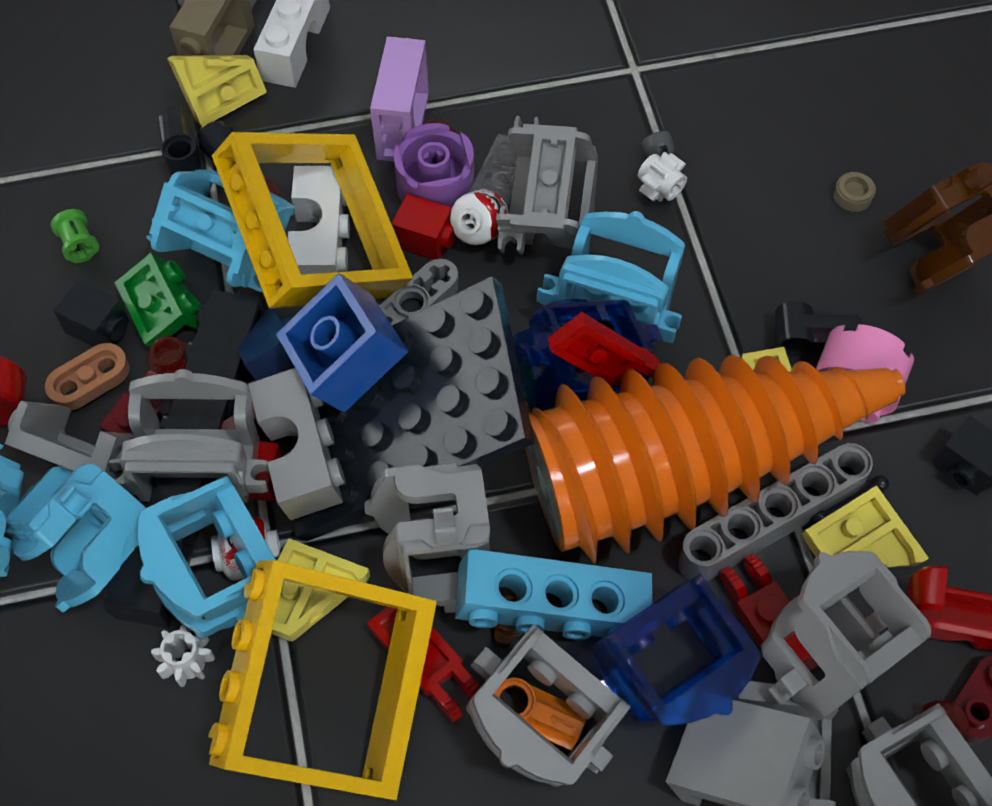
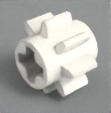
(662, 177)
(173, 647)

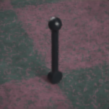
(881, 482)

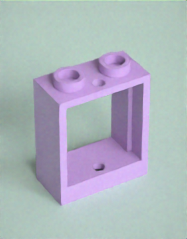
(399, 93)

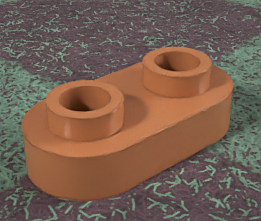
(87, 376)

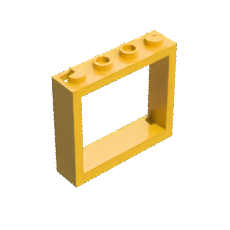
(264, 231)
(396, 697)

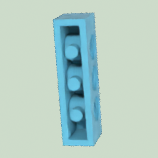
(575, 584)

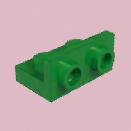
(158, 298)

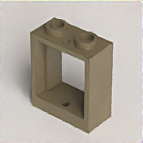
(212, 27)

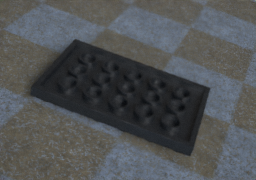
(441, 404)

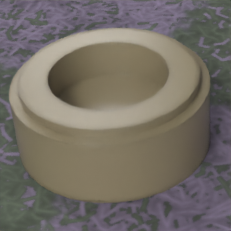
(854, 191)

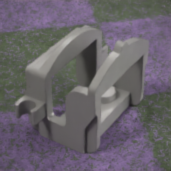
(544, 184)
(189, 451)
(434, 537)
(839, 634)
(520, 744)
(942, 747)

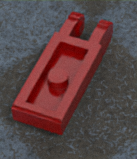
(600, 350)
(761, 607)
(439, 664)

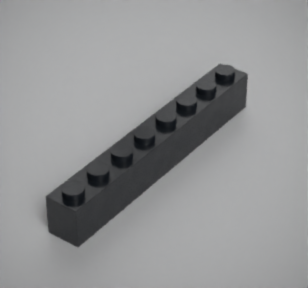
(221, 330)

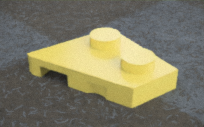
(216, 83)
(866, 526)
(304, 606)

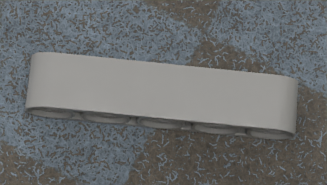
(790, 499)

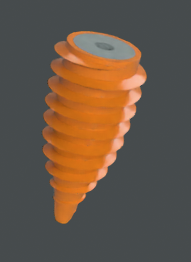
(686, 441)

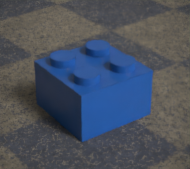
(341, 343)

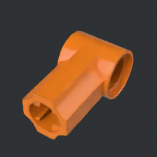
(548, 714)

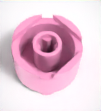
(866, 349)

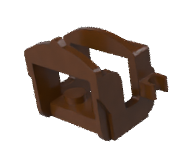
(961, 237)

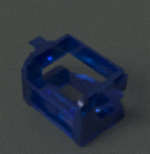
(533, 347)
(703, 692)

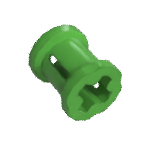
(72, 236)

